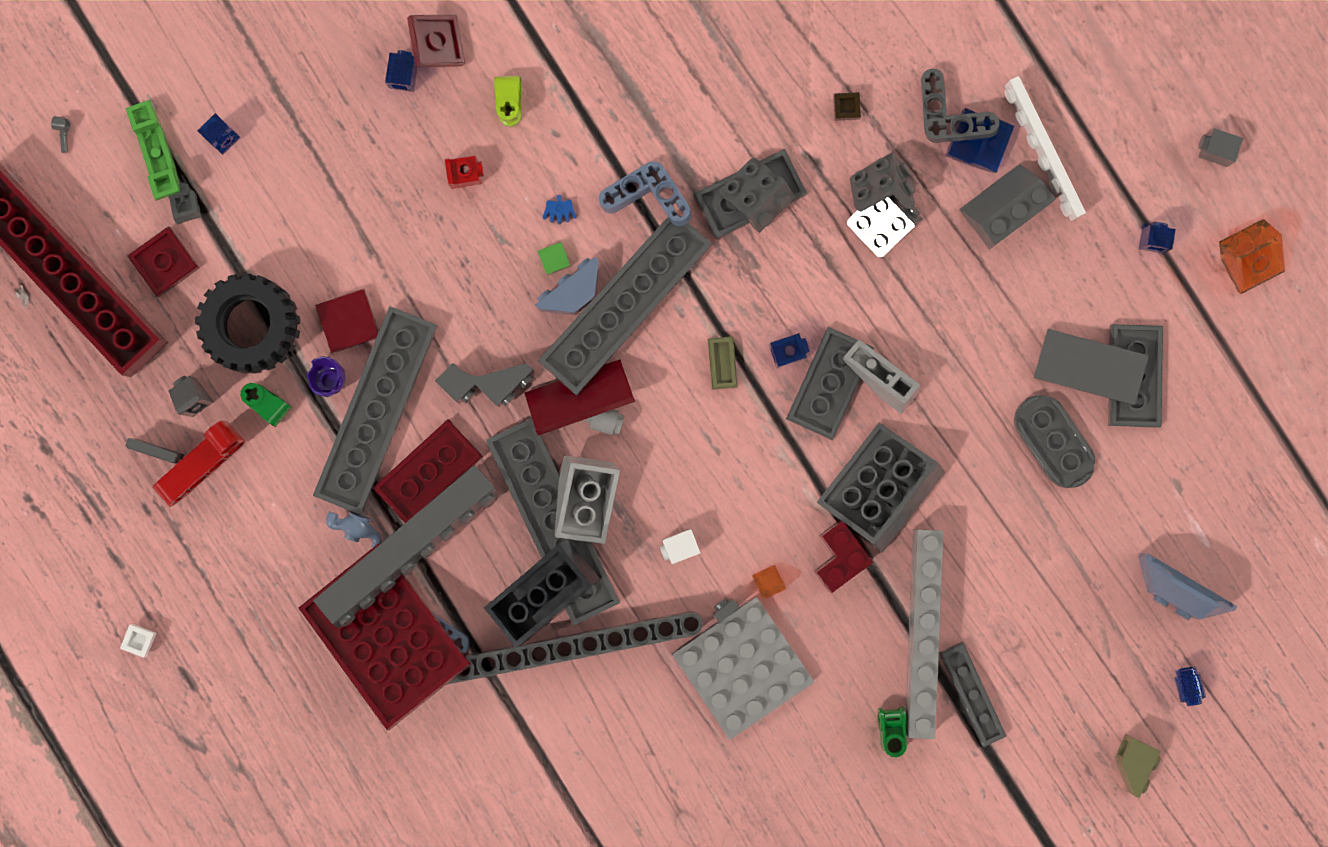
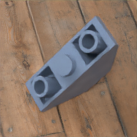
(573, 291)

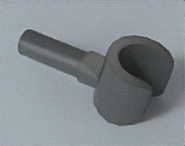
(62, 125)

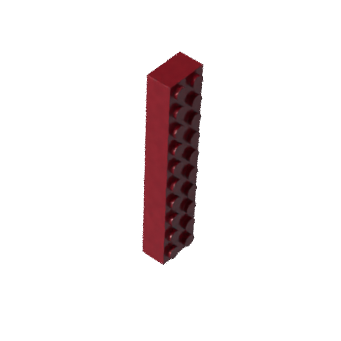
(74, 281)

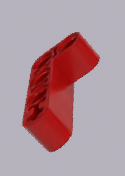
(196, 466)

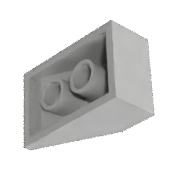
(585, 499)

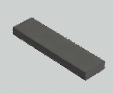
(972, 694)

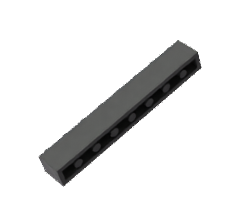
(405, 547)

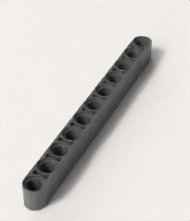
(553, 656)

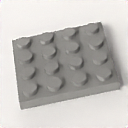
(743, 668)

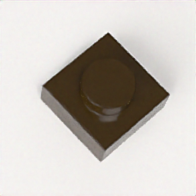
(846, 106)

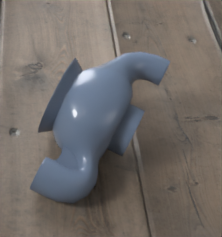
(354, 526)

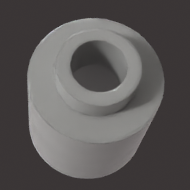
(607, 422)

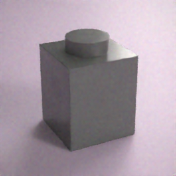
(1220, 147)

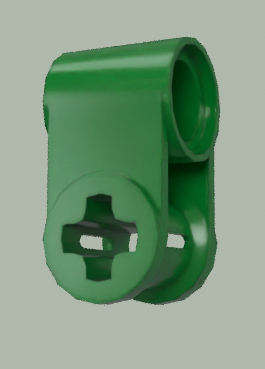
(267, 406)
(892, 729)

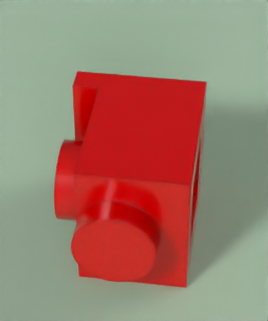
(459, 180)

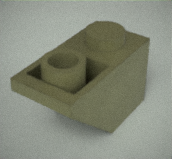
(1136, 763)

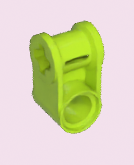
(508, 95)

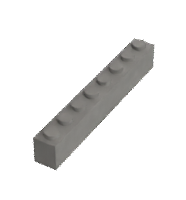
(924, 633)

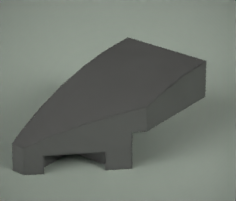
(184, 205)

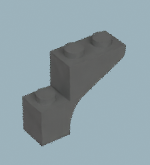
(496, 386)

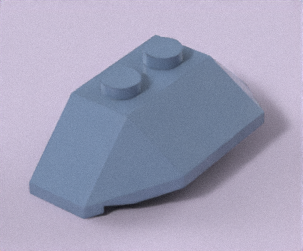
(1180, 591)

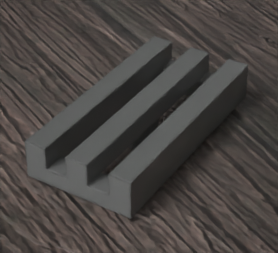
(154, 450)

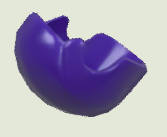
(326, 376)

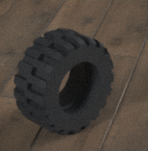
(215, 317)

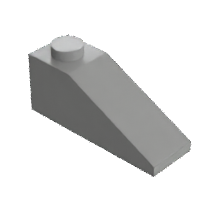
(882, 377)

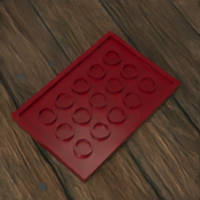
(391, 650)

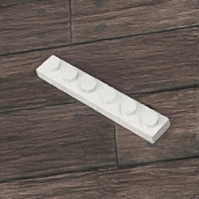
(1040, 141)

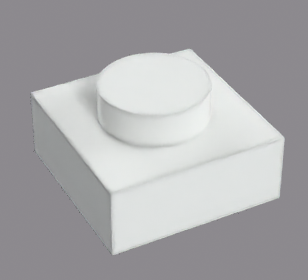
(138, 640)

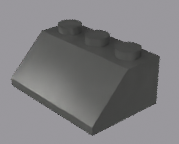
(1007, 205)

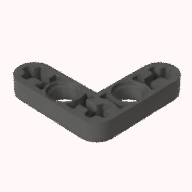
(940, 117)

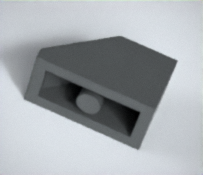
(189, 396)

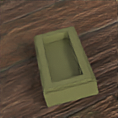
(722, 363)

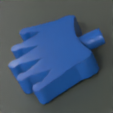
(559, 209)

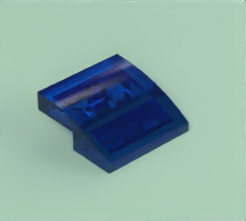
(983, 152)

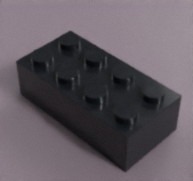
(542, 593)

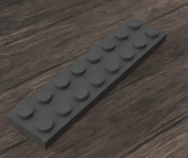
(623, 304)
(375, 410)
(534, 488)

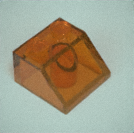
(1253, 255)

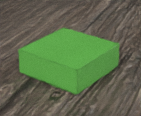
(554, 258)

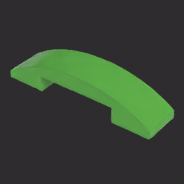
(155, 150)

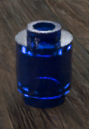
(1190, 686)

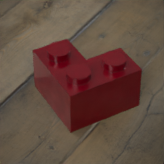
(848, 557)

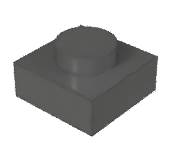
(725, 609)

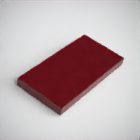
(557, 406)
(427, 471)

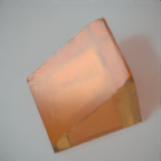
(769, 582)

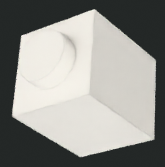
(679, 547)

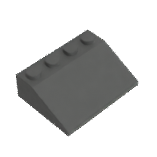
(881, 487)

